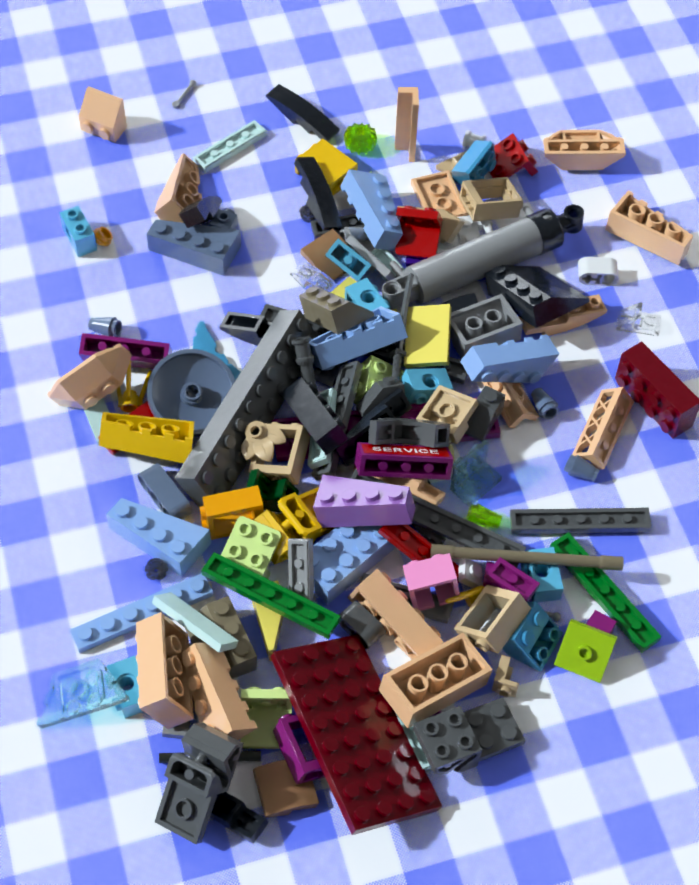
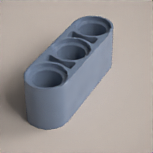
(164, 492)

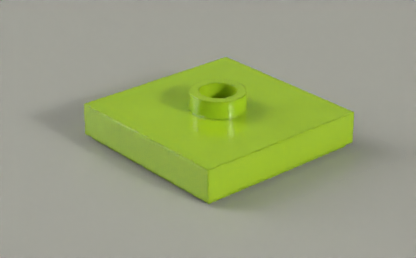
(585, 650)

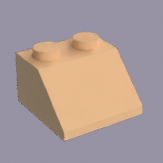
(102, 114)

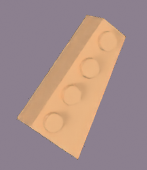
(648, 229)
(215, 692)

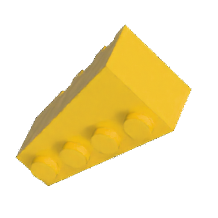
(147, 436)

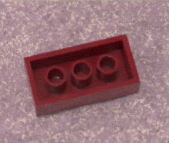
(657, 390)

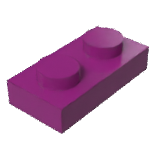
(511, 578)

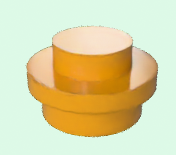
(103, 236)

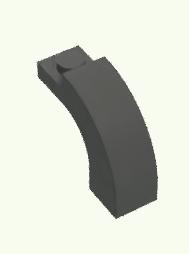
(409, 431)

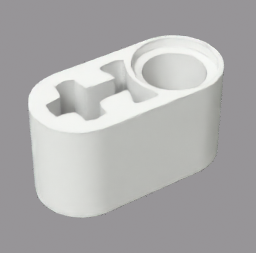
(598, 271)

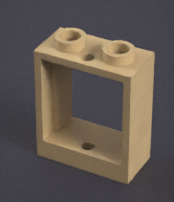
(475, 190)
(297, 456)
(512, 614)

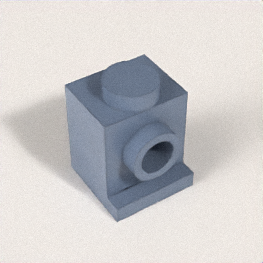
(225, 219)

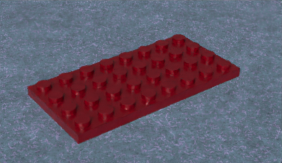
(355, 734)

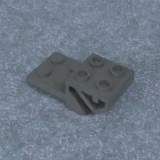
(463, 739)
(197, 780)

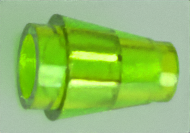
(483, 516)

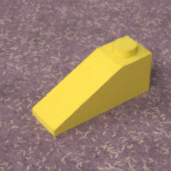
(270, 626)

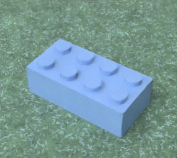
(344, 557)

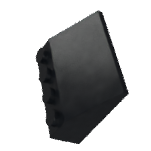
(533, 292)

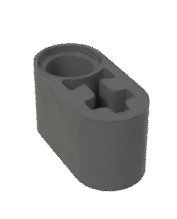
(360, 621)

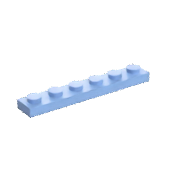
(124, 619)

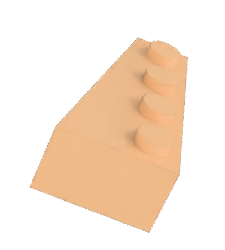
(396, 614)

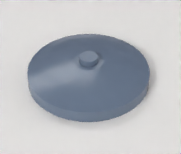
(189, 387)

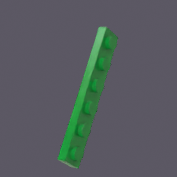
(271, 595)
(609, 597)

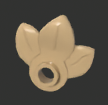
(263, 443)

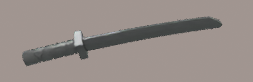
(398, 353)

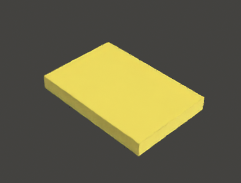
(427, 336)

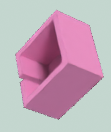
(429, 573)

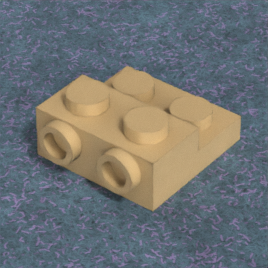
(451, 408)

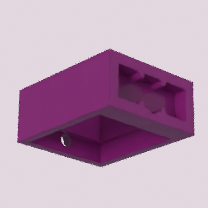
(299, 768)

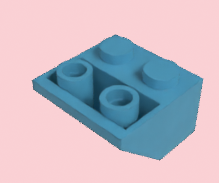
(475, 162)
(534, 638)

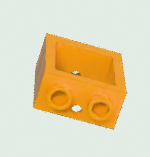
(223, 509)

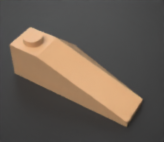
(179, 190)

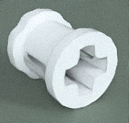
(470, 137)

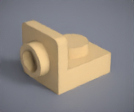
(502, 684)

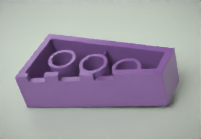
(362, 503)

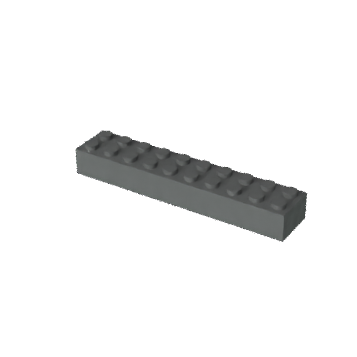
(254, 396)

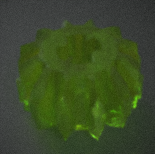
(360, 138)

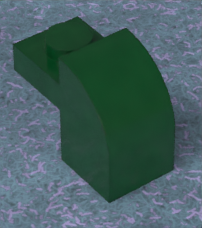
(270, 490)

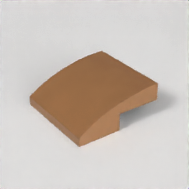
(315, 254)
(279, 791)

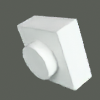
(470, 573)

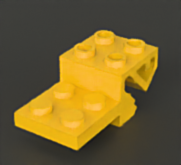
(295, 521)

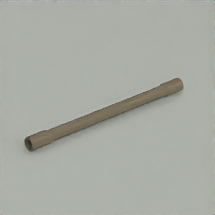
(602, 562)

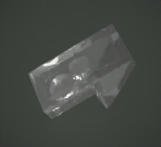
(635, 321)

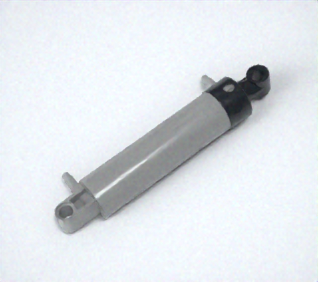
(470, 261)

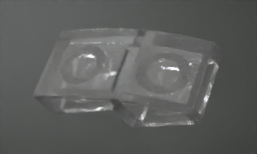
(311, 276)

